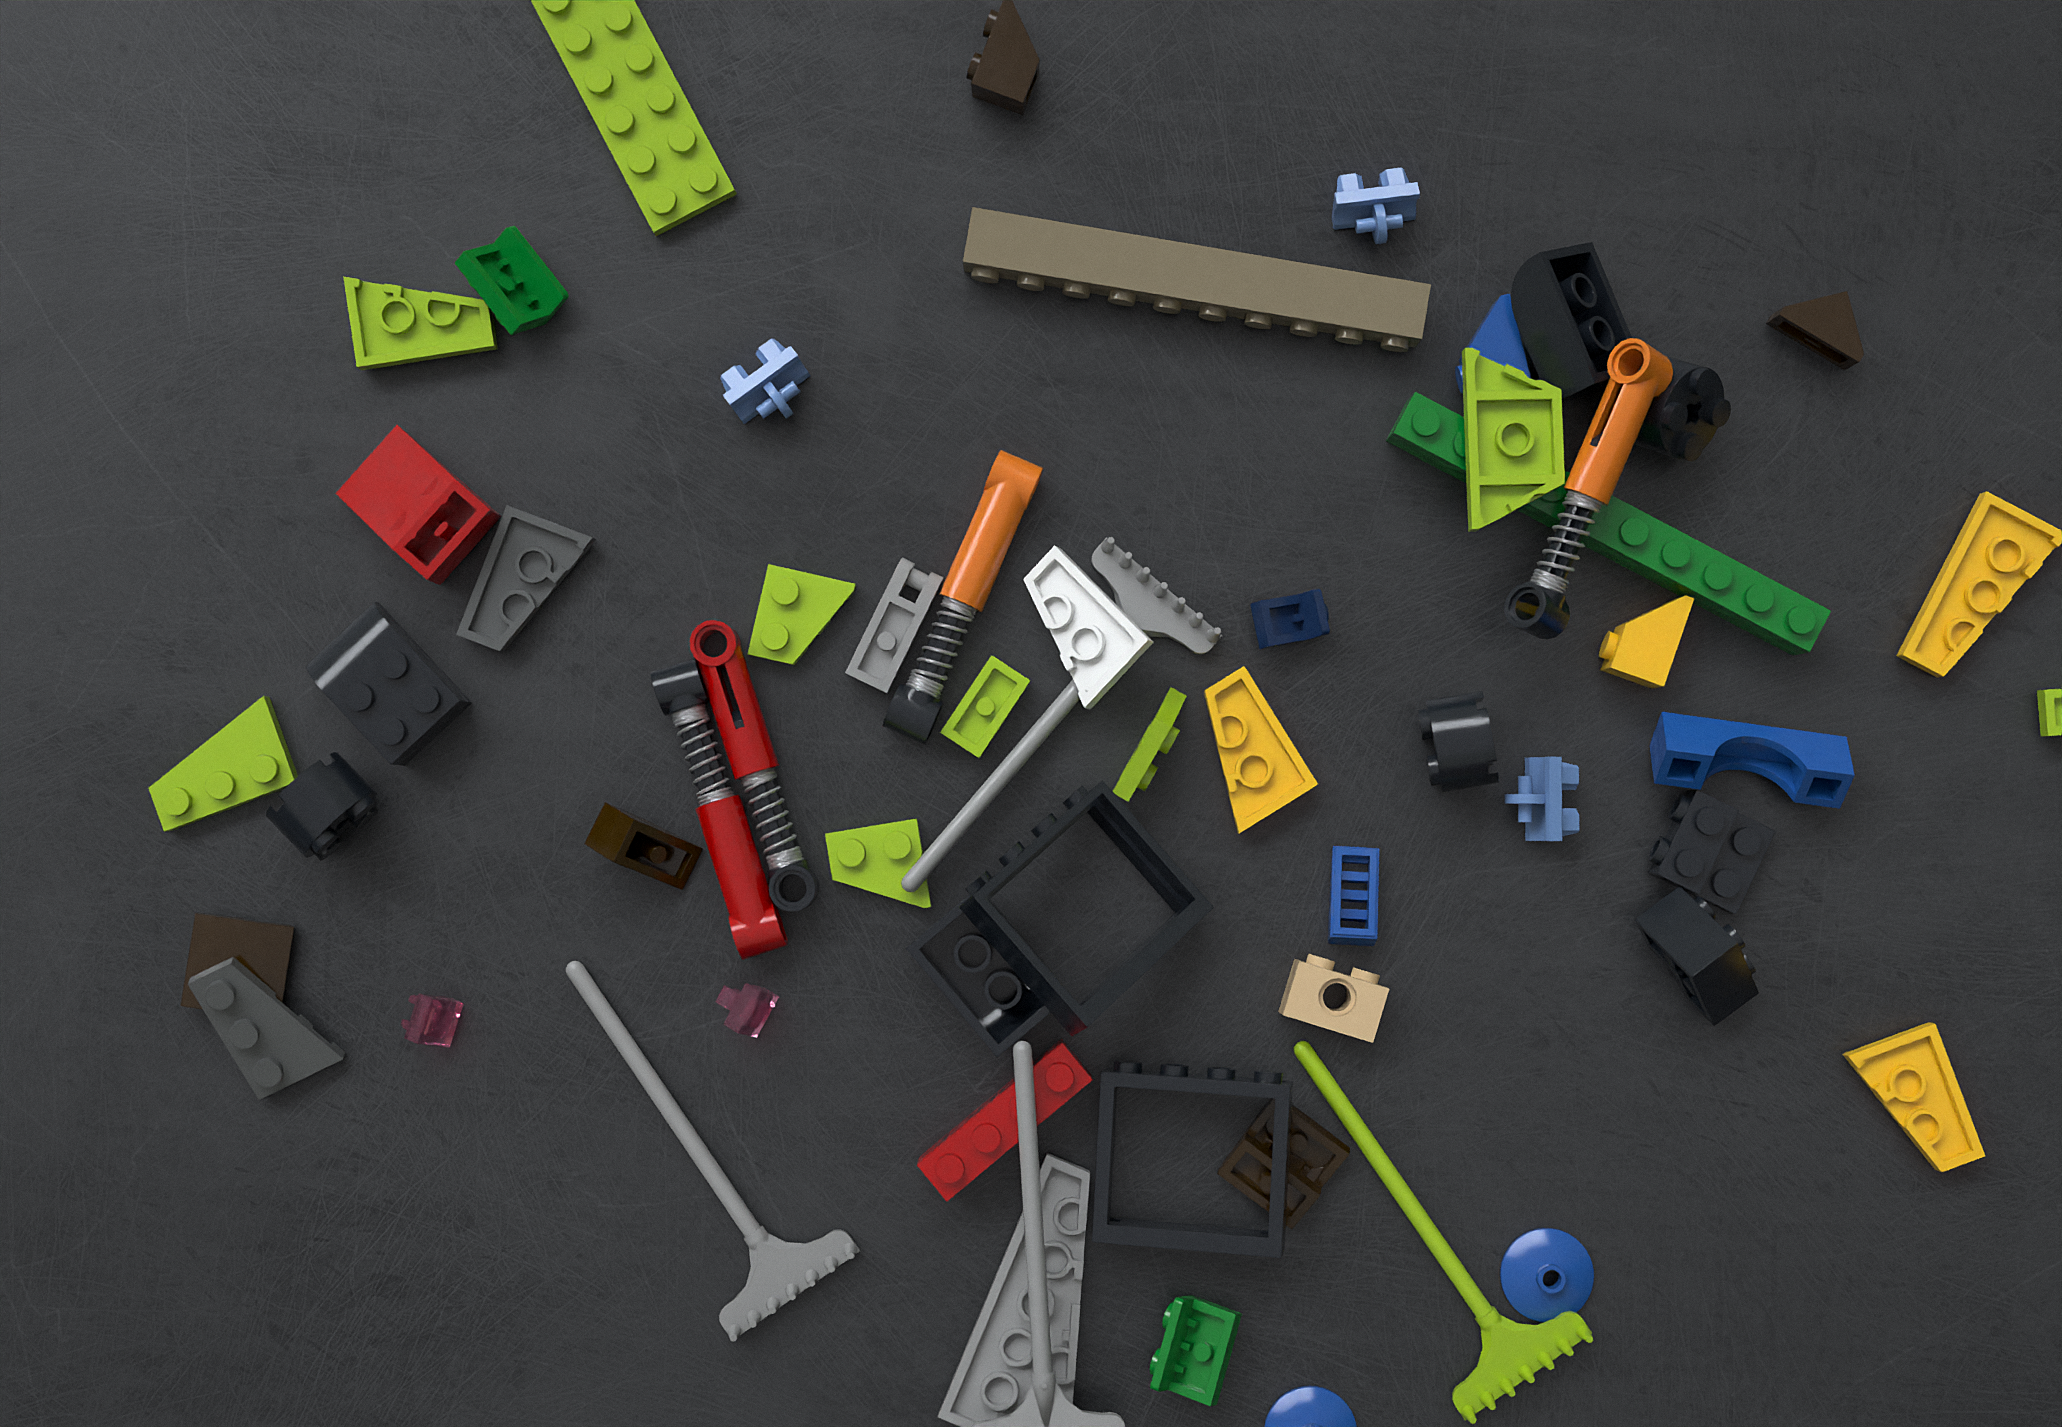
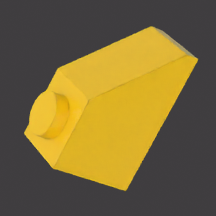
(1647, 644)

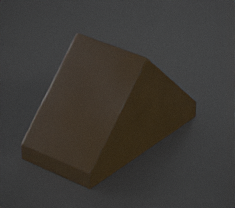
(1824, 327)

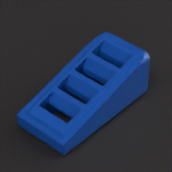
(1353, 936)

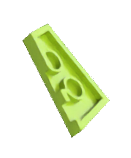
(412, 326)
(227, 771)

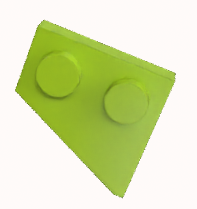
(793, 612)
(1158, 736)
(878, 859)

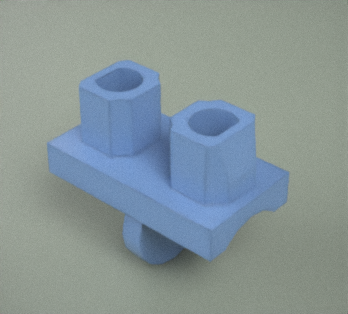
(1376, 207)
(768, 386)
(1541, 799)

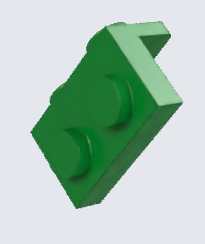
(513, 281)
(1194, 1349)

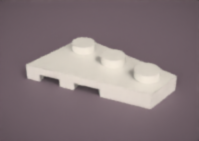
(1088, 627)

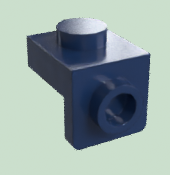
(1290, 619)

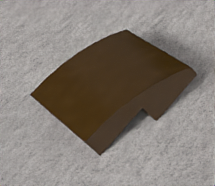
(255, 944)
(1312, 1161)

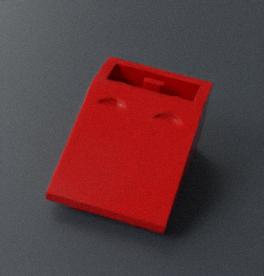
(417, 506)

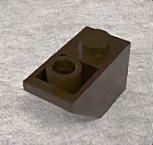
(1008, 64)

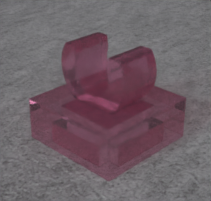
(747, 1008)
(432, 1020)

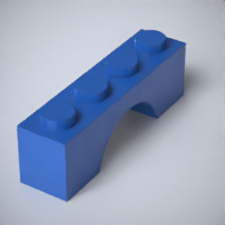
(1803, 763)

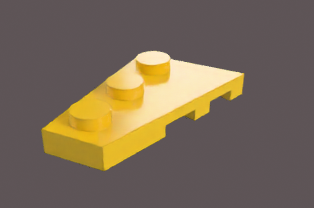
(1921, 1094)

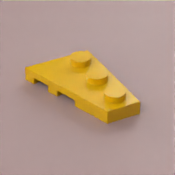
(1254, 751)

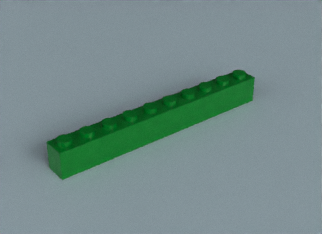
(1637, 542)

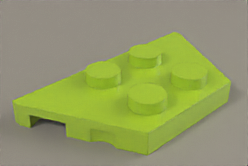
(1509, 438)

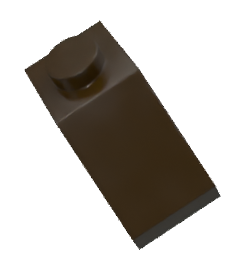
(643, 846)

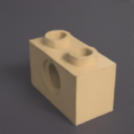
(1355, 1017)

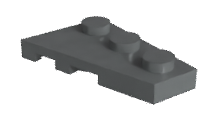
(519, 575)
(259, 1030)

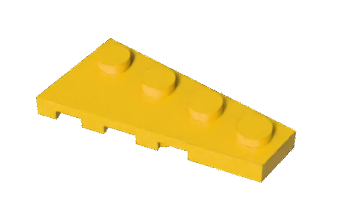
(1984, 569)

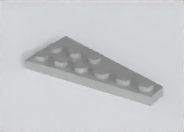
(998, 1355)

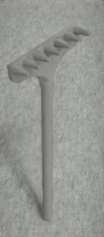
(1153, 611)
(777, 1267)
(1044, 1402)

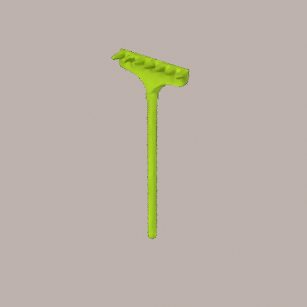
(1509, 1349)

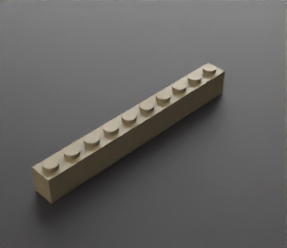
(1195, 279)

